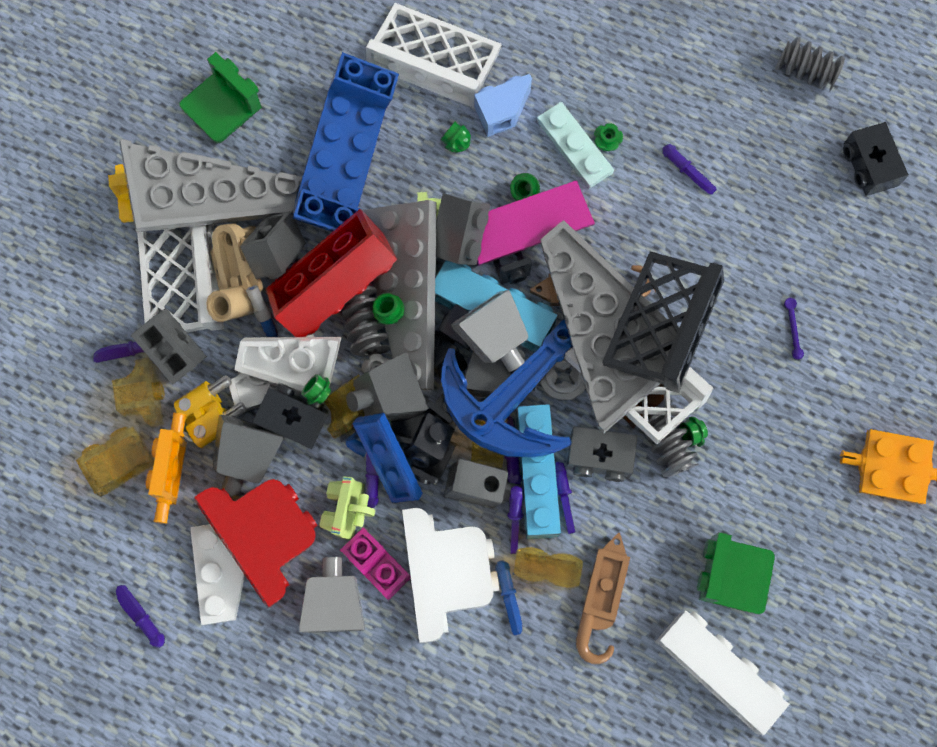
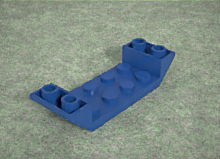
(344, 143)

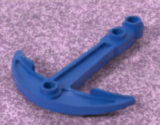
(497, 407)

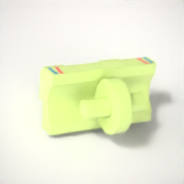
(350, 508)

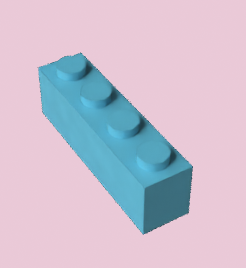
(464, 288)
(538, 478)

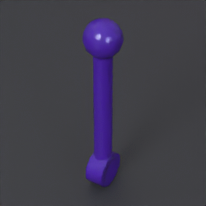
(790, 304)

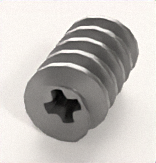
(811, 63)
(363, 326)
(672, 447)

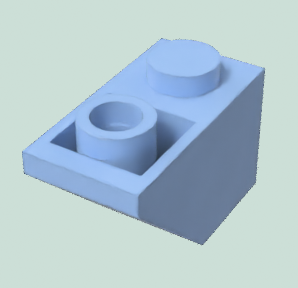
(502, 105)

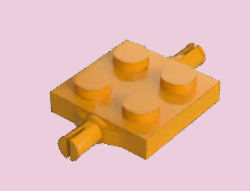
(894, 466)
(165, 477)

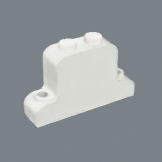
(446, 571)

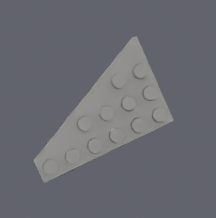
(592, 304)

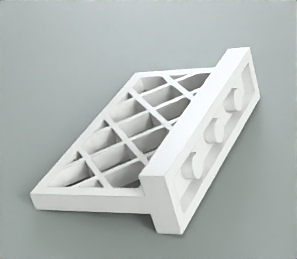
(424, 70)
(203, 275)
(693, 389)

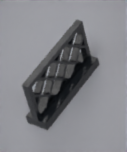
(688, 334)

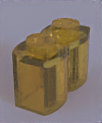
(115, 461)
(537, 566)

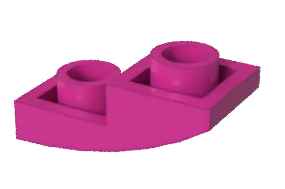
(376, 563)

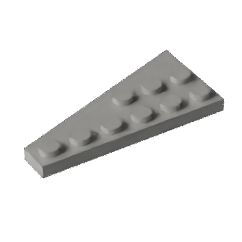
(198, 190)
(412, 236)

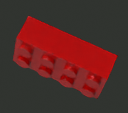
(330, 275)

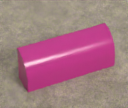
(530, 219)

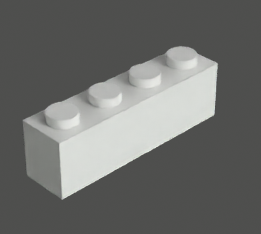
(722, 672)

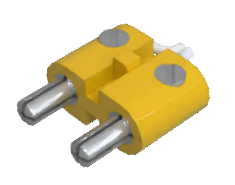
(203, 410)

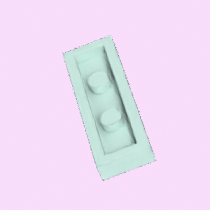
(575, 145)

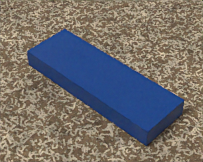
(387, 458)

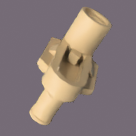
(232, 274)

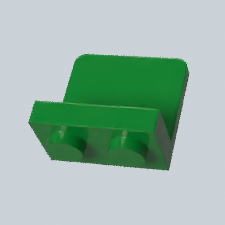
(222, 100)
(735, 574)

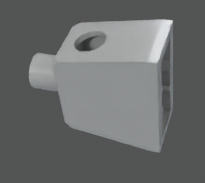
(494, 330)
(331, 601)

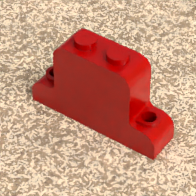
(260, 532)

